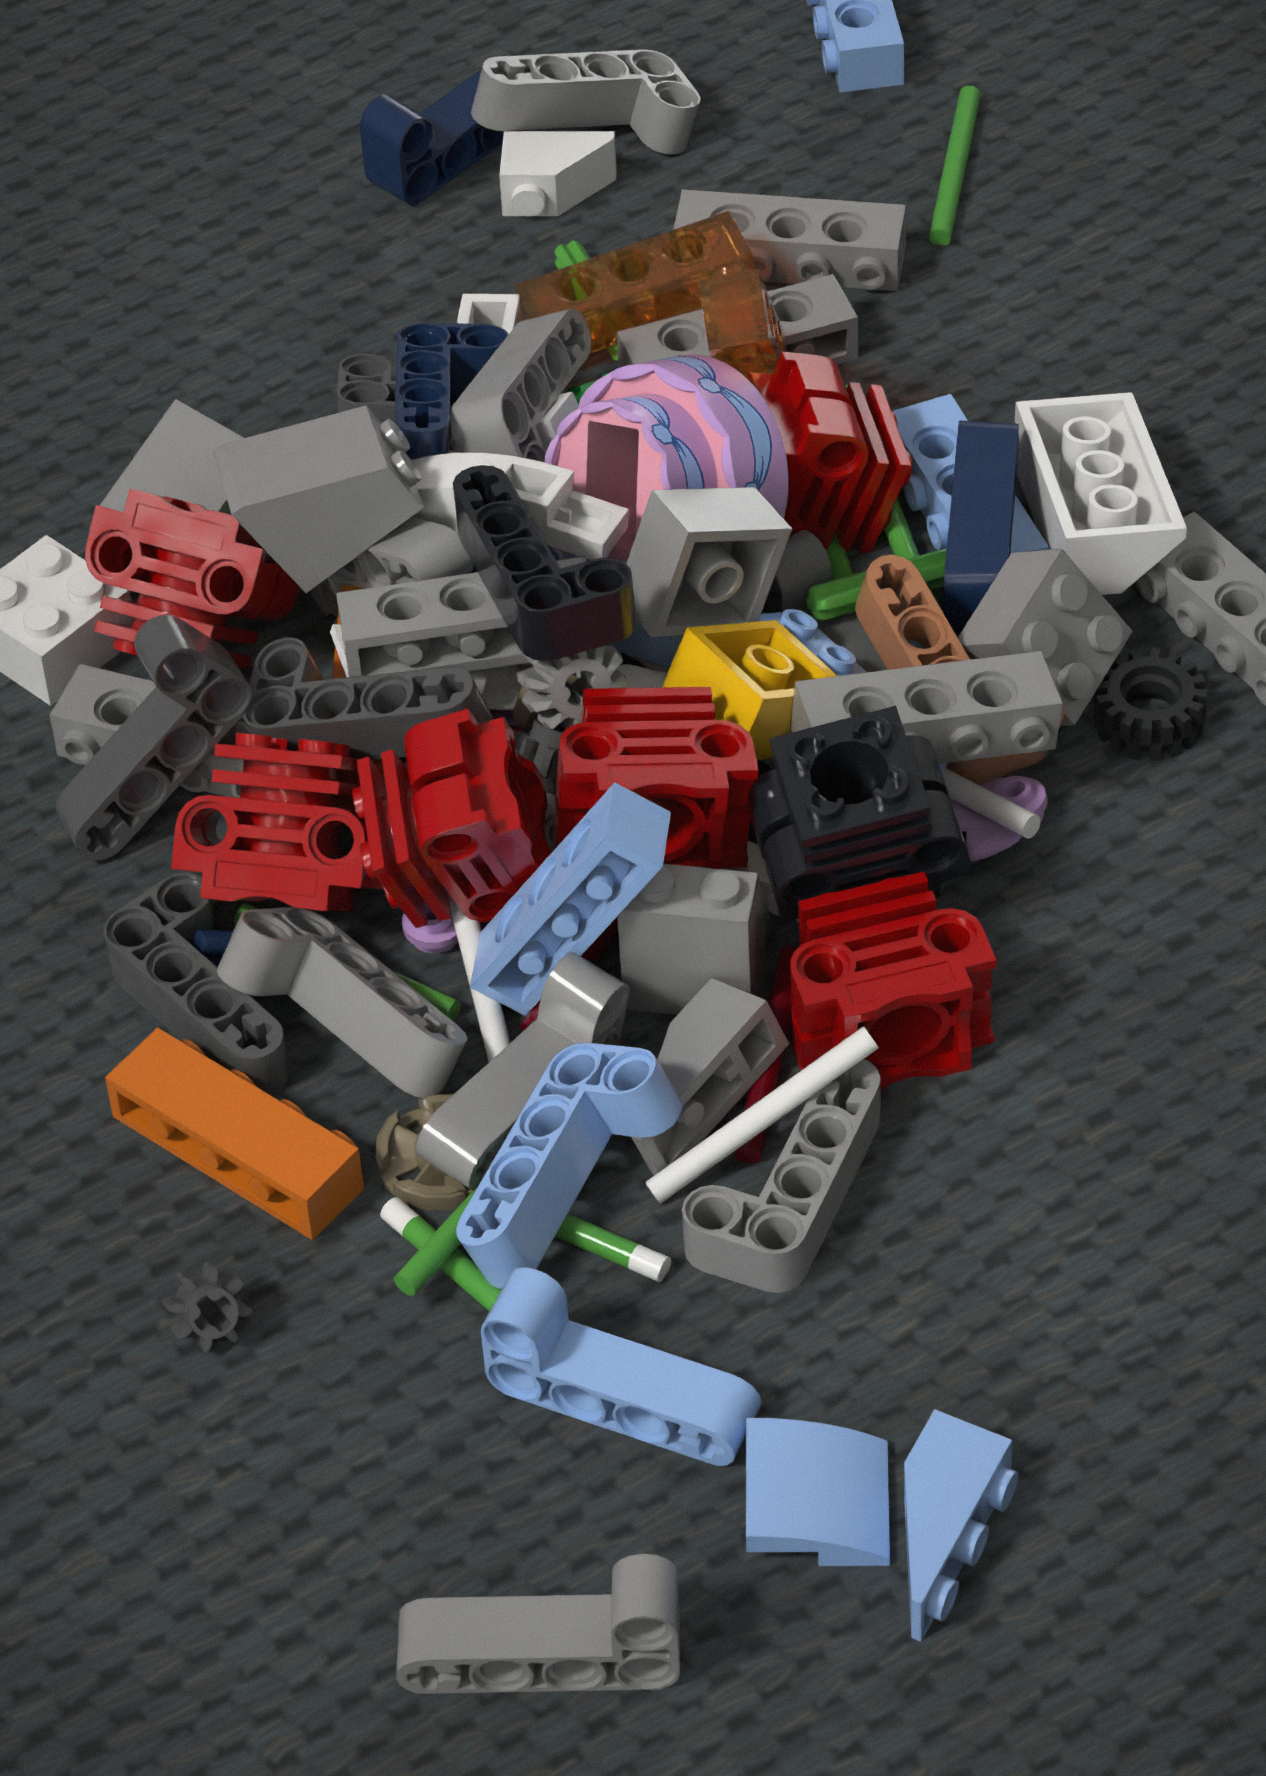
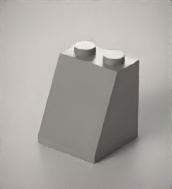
(177, 461)
(321, 490)
(692, 929)

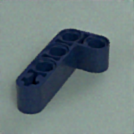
(423, 151)
(431, 370)
(979, 514)

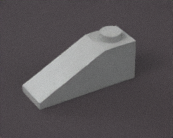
(712, 1060)

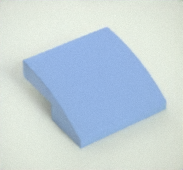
(817, 1492)

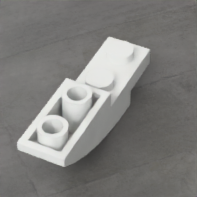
(563, 516)

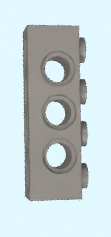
(810, 236)
(812, 313)
(1214, 598)
(426, 626)
(101, 701)
(959, 706)

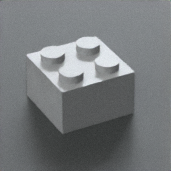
(704, 558)
(1051, 608)

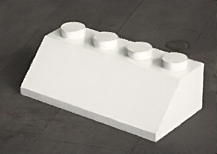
(1097, 486)

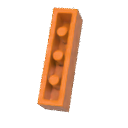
(236, 1132)

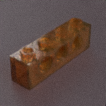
(639, 280)
(741, 320)

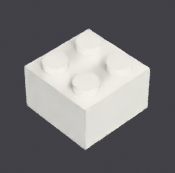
(51, 617)

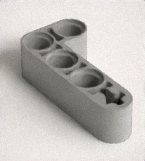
(589, 91)
(520, 385)
(407, 554)
(346, 992)
(575, 1007)
(776, 1236)
(547, 1640)

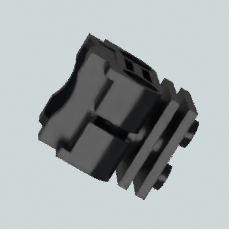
(852, 810)

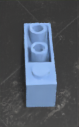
(950, 1491)

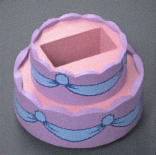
(667, 429)

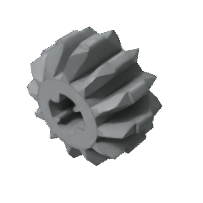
(557, 699)

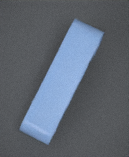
(555, 1145)
(609, 1380)

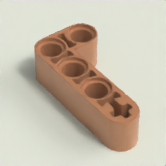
(898, 608)

